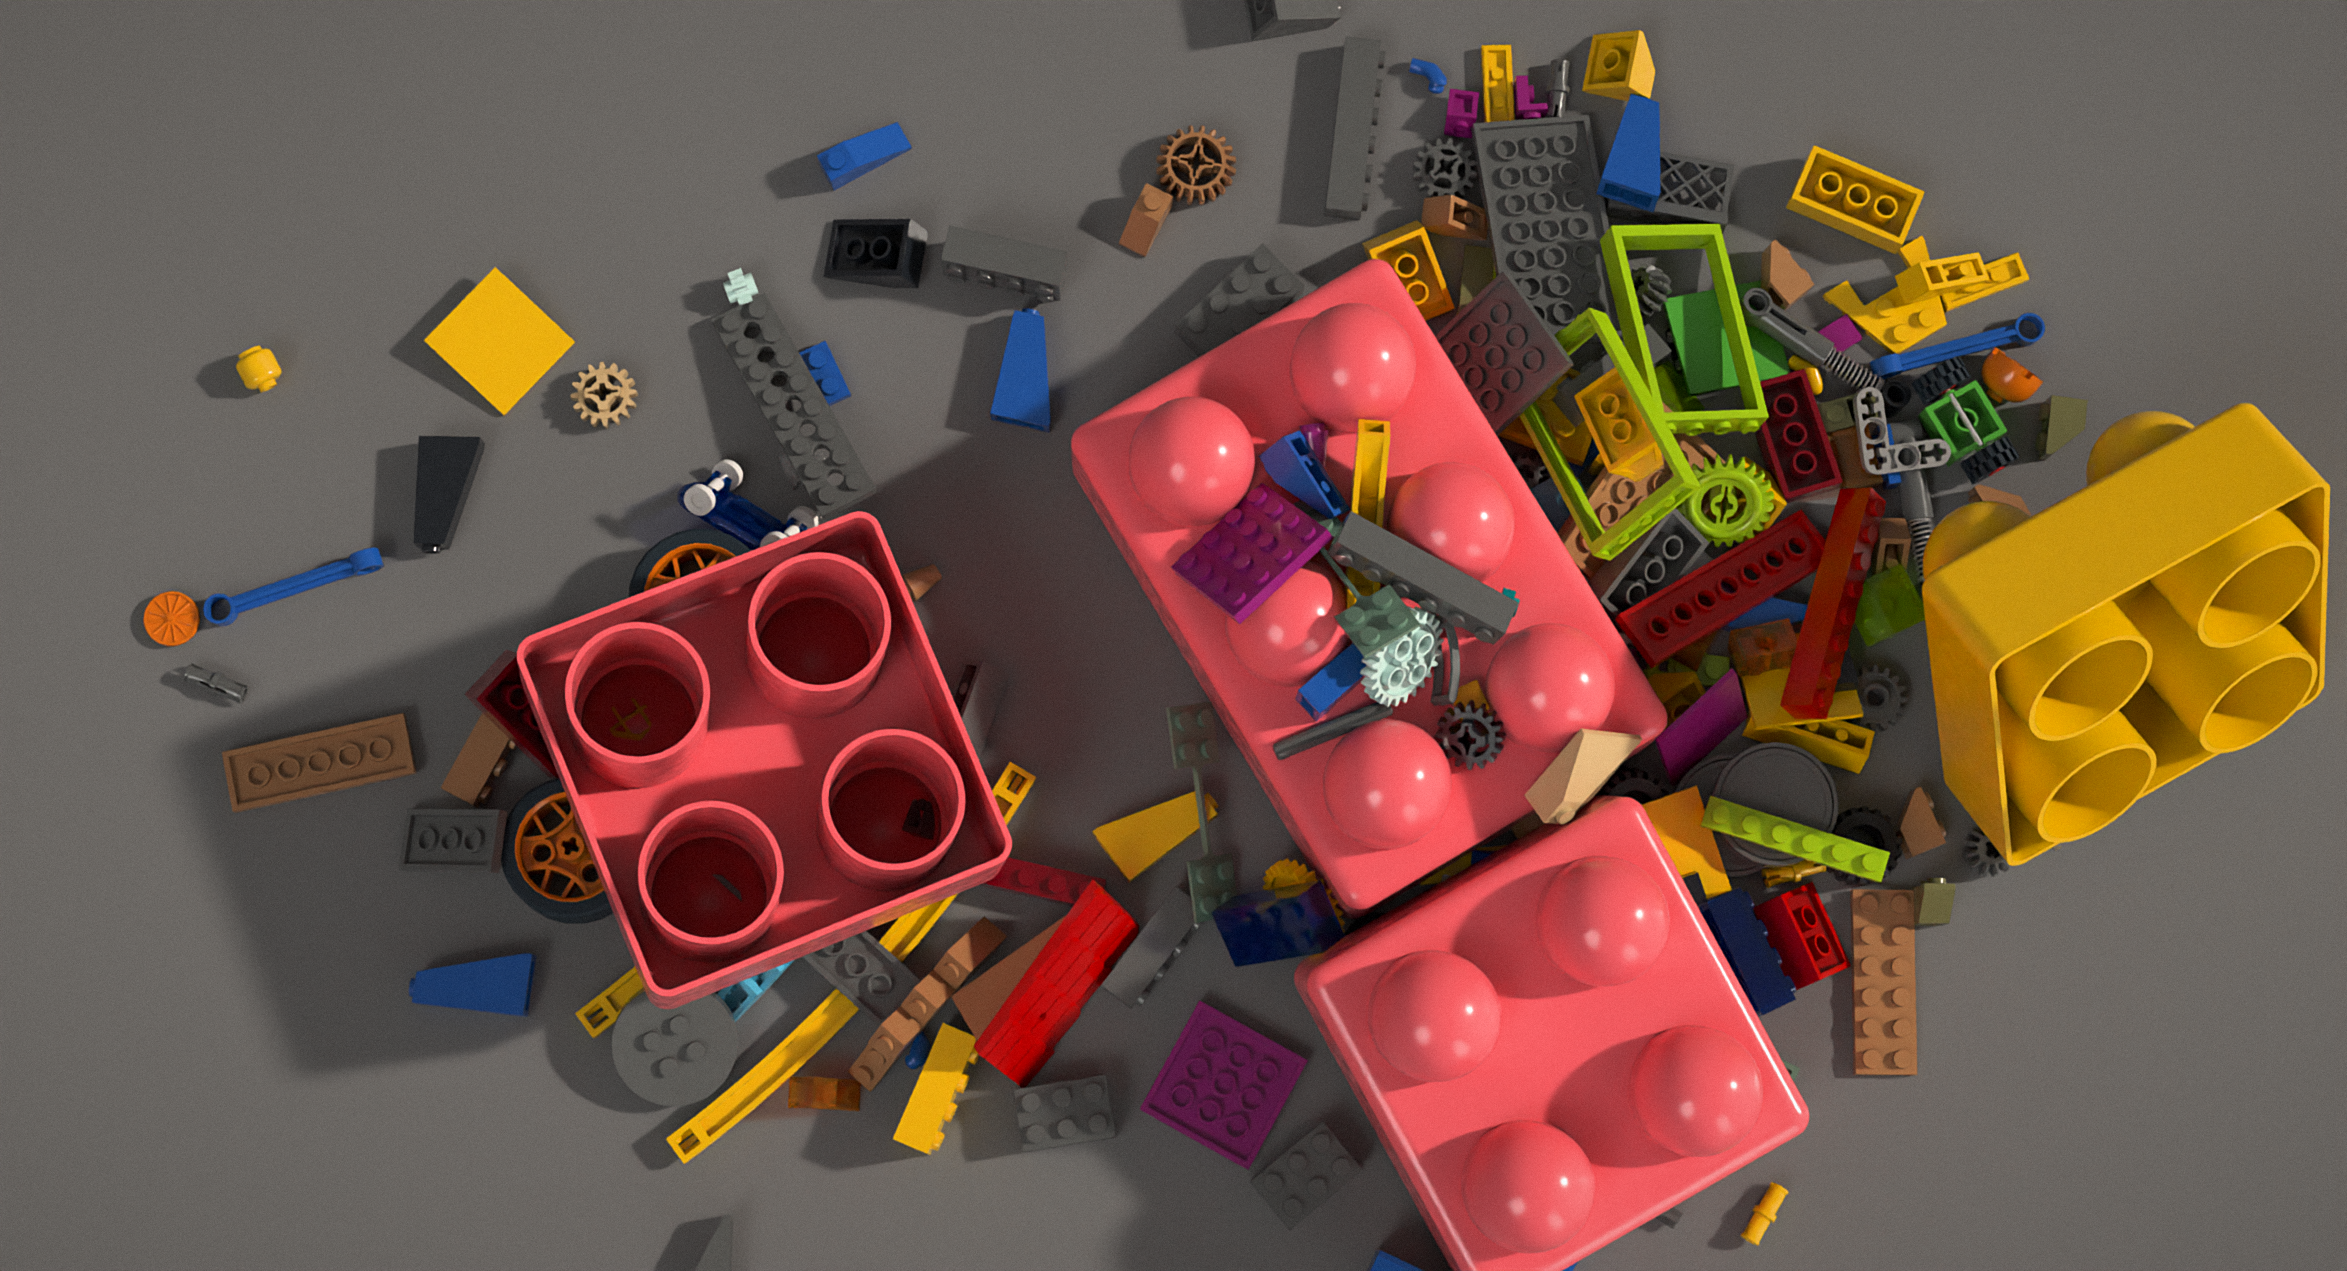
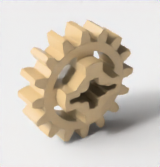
(616, 395)

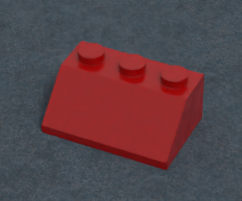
(1802, 936)

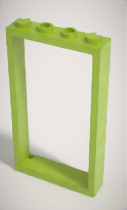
(1685, 236)
(1659, 503)

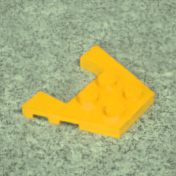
(1888, 318)

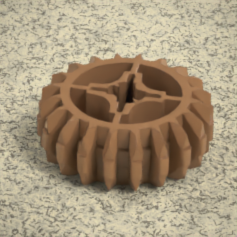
(1206, 168)

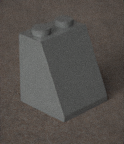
(1289, 17)

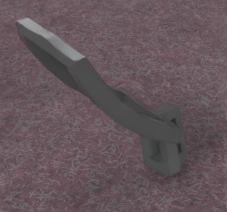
(1436, 698)

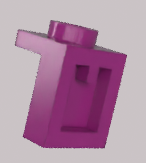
(1523, 97)
(1461, 113)

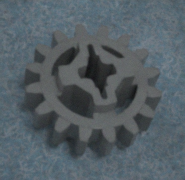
(1437, 160)

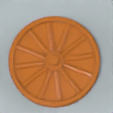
(171, 618)

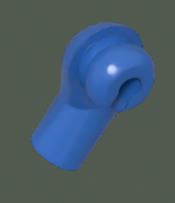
(1432, 73)
(918, 1052)

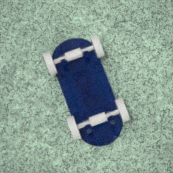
(735, 514)

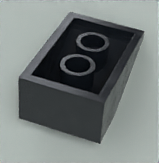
(876, 252)

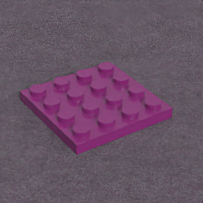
(1251, 552)
(1223, 1085)

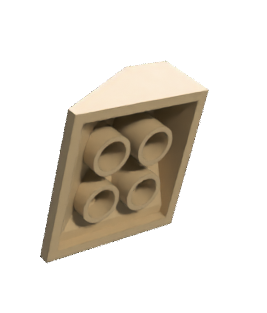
(1579, 773)

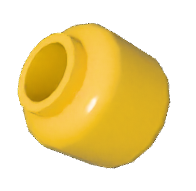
(258, 368)

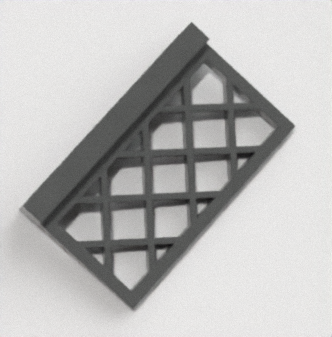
(1674, 213)

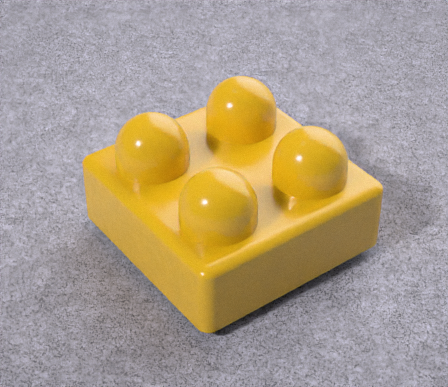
(2125, 624)

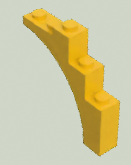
(1368, 489)

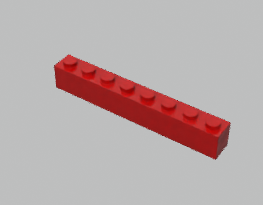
(1833, 603)

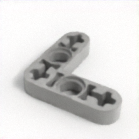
(1890, 452)

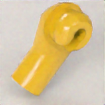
(1813, 373)

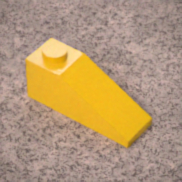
(1940, 277)

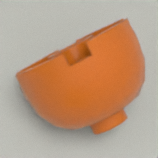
(2008, 378)

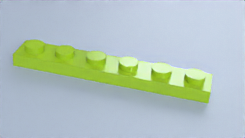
(1795, 839)

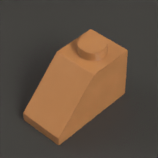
(1454, 218)
(1146, 219)
(1891, 546)

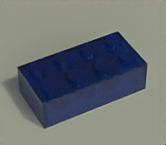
(1278, 924)
(1748, 951)

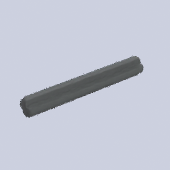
(1330, 730)

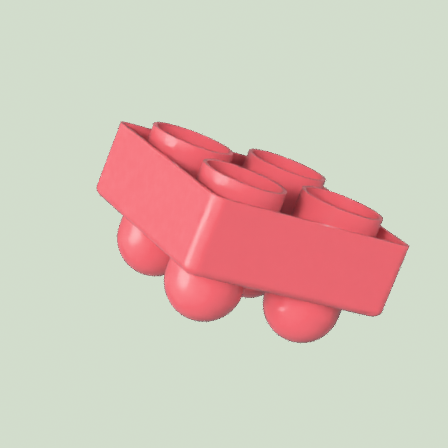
(778, 753)
(1552, 1044)

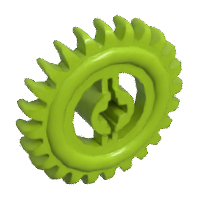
(1717, 478)

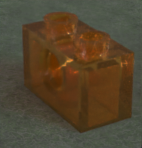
(1747, 643)

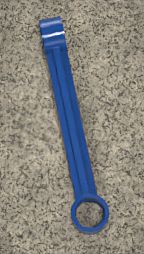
(1895, 364)
(358, 563)

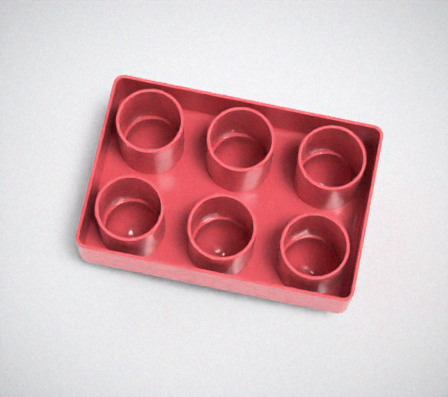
(1383, 799)

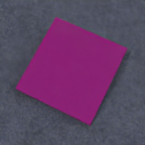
(1701, 727)

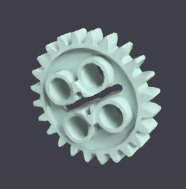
(1405, 663)

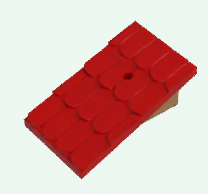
(1038, 990)

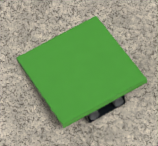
(1702, 347)

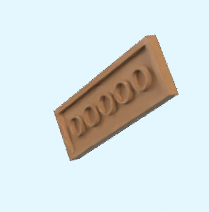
(319, 763)
(1883, 982)

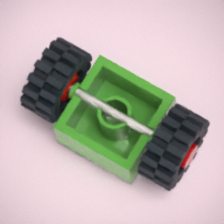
(1964, 421)

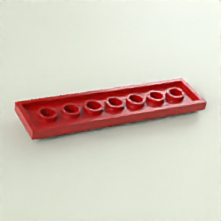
(1724, 606)

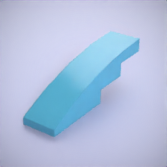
(745, 993)

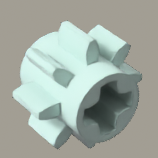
(740, 287)

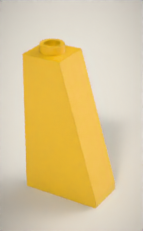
(1151, 834)

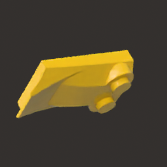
(1618, 428)

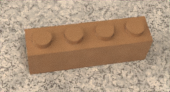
(479, 763)

